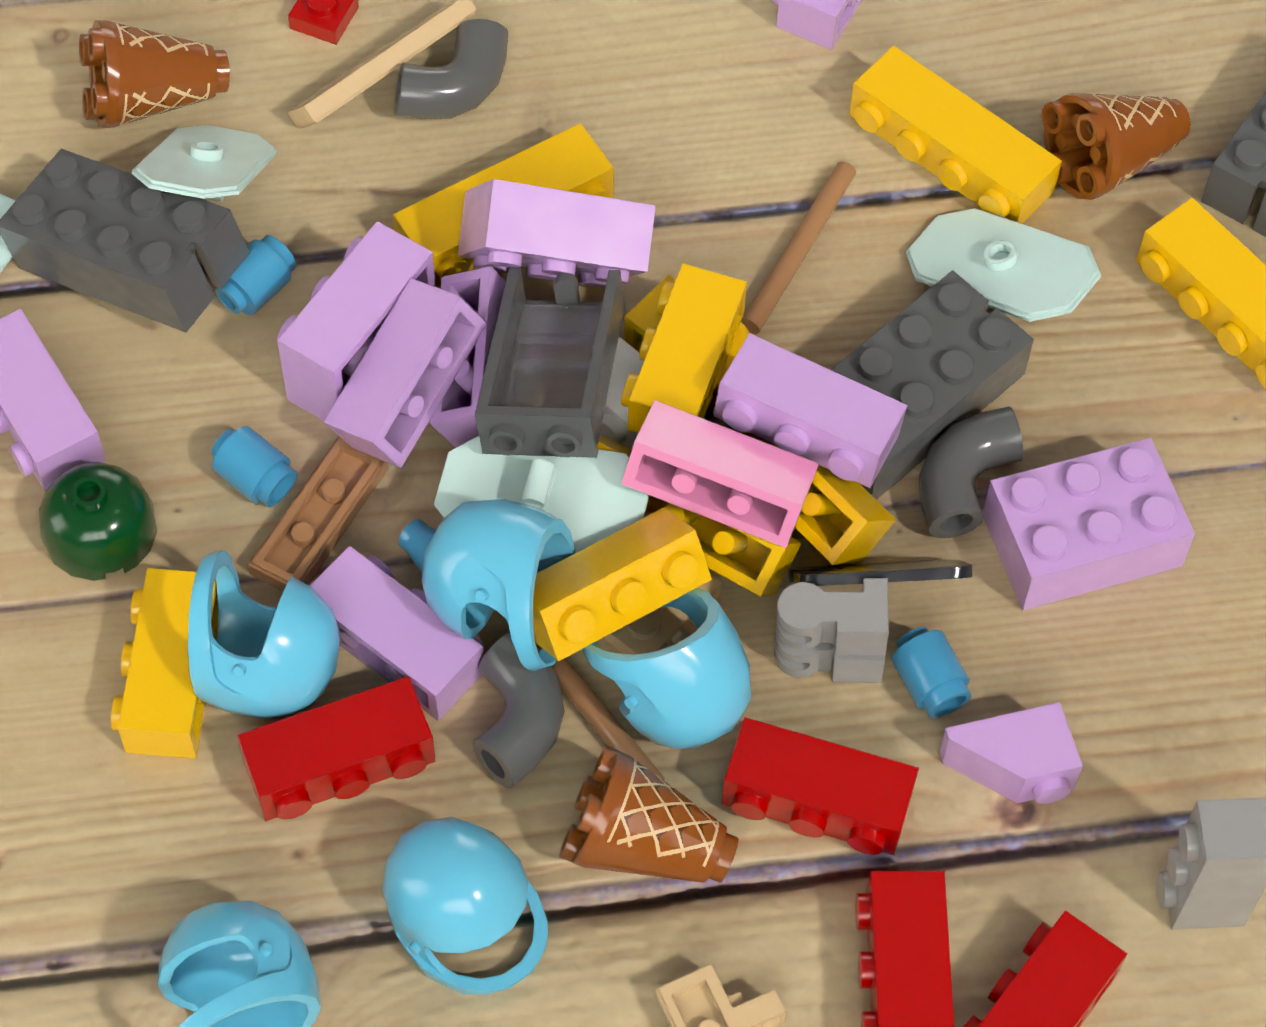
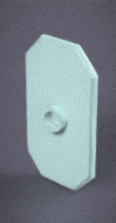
(205, 162)
(1006, 262)
(574, 489)

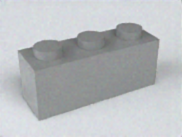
(1216, 865)

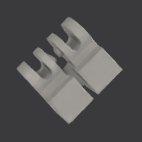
(833, 631)

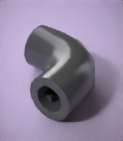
(462, 82)
(956, 463)
(530, 715)

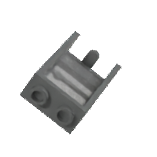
(549, 370)

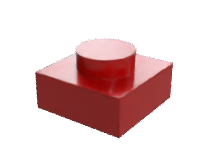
(322, 18)

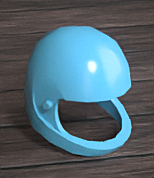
(489, 560)
(264, 656)
(688, 689)
(456, 893)
(239, 969)

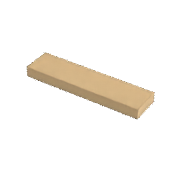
(381, 63)

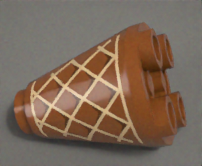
(146, 73)
(1109, 137)
(644, 826)

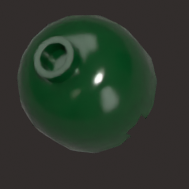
(97, 521)

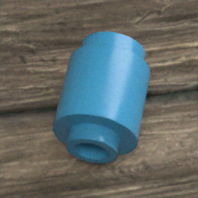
(258, 277)
(253, 466)
(931, 672)

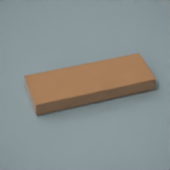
(318, 516)

